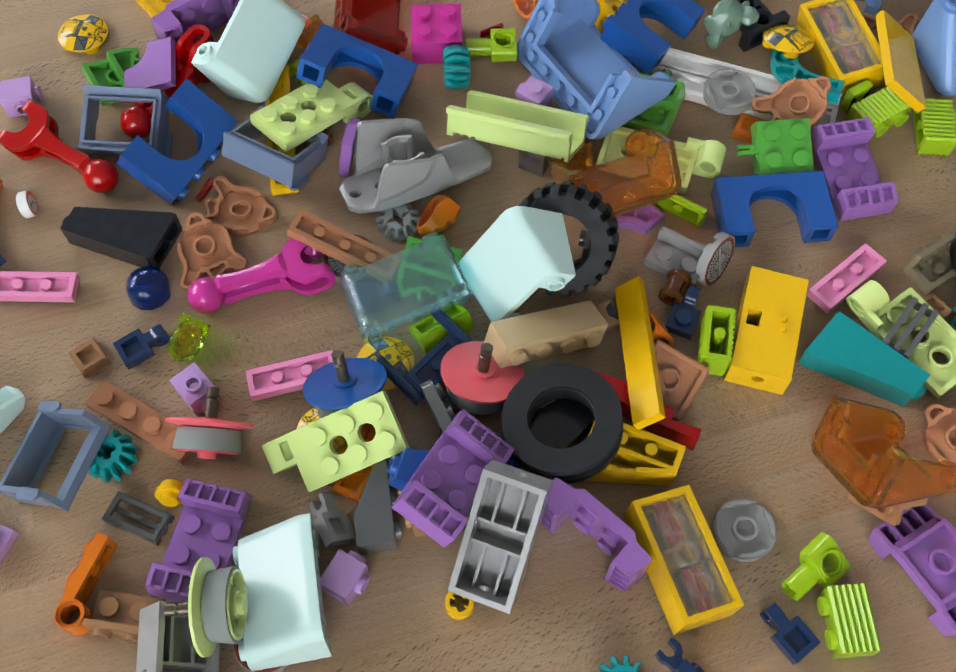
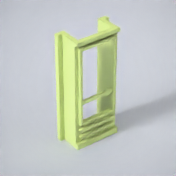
(519, 125)

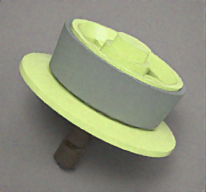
(214, 606)

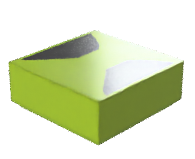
(856, 94)

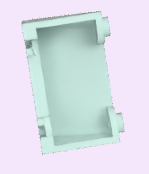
(251, 49)
(516, 257)
(283, 595)

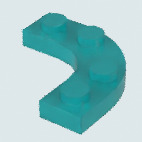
(787, 69)

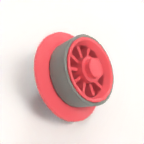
(476, 380)
(208, 434)

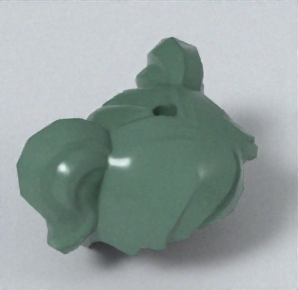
(727, 19)

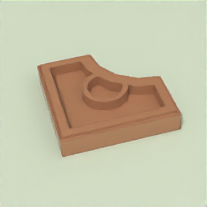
(678, 377)

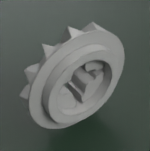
(392, 229)

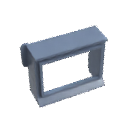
(159, 136)
(242, 148)
(38, 448)

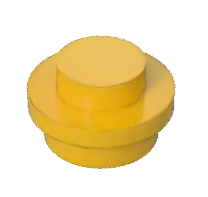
(168, 492)

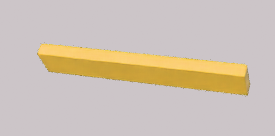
(639, 354)

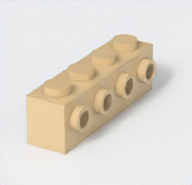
(545, 333)

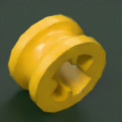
(453, 612)

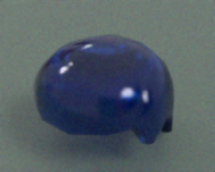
(148, 288)

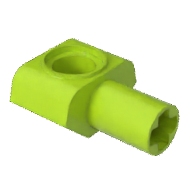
(500, 45)
(820, 563)

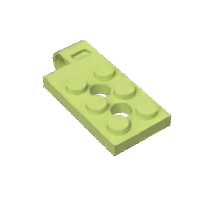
(329, 107)
(693, 157)
(879, 315)
(313, 444)

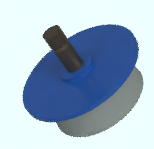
(343, 383)

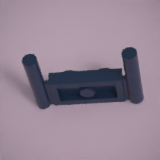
(430, 365)

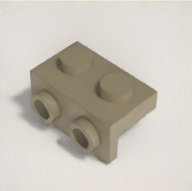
(931, 266)

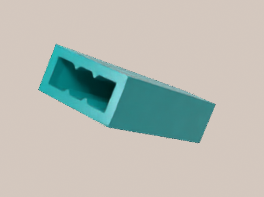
(864, 361)

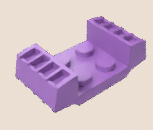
(183, 14)
(850, 170)
(449, 477)
(206, 528)
(611, 532)
(927, 552)

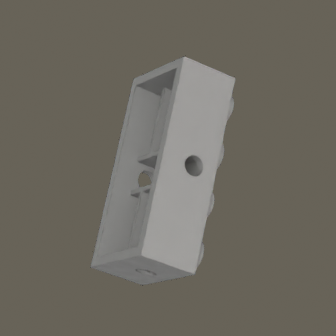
(500, 535)
(168, 645)

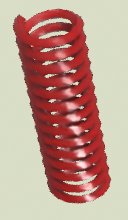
(487, 31)
(206, 192)

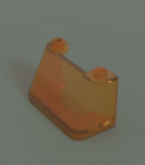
(633, 181)
(864, 455)

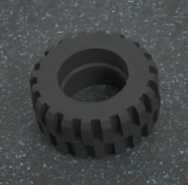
(596, 218)

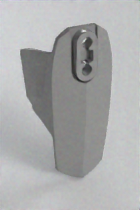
(401, 166)

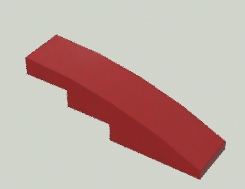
(665, 428)

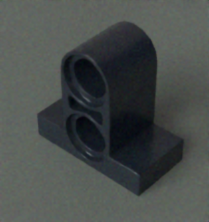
(753, 35)

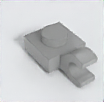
(331, 523)

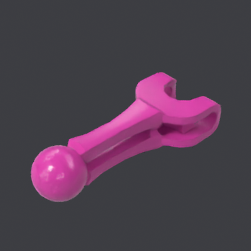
(281, 272)

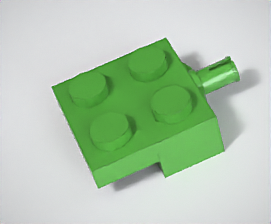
(661, 115)
(780, 146)

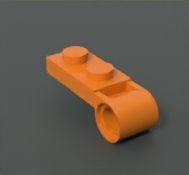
(82, 583)

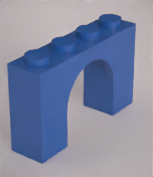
(640, 44)
(335, 49)
(170, 176)
(802, 192)

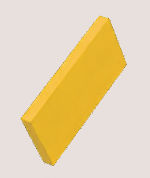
(900, 61)

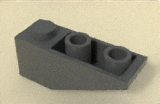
(374, 517)

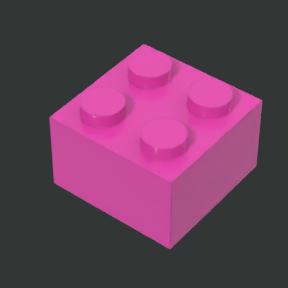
(433, 30)

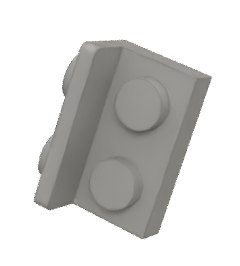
(674, 252)

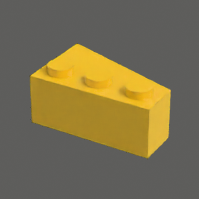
(642, 459)

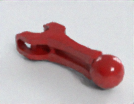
(137, 118)
(41, 139)

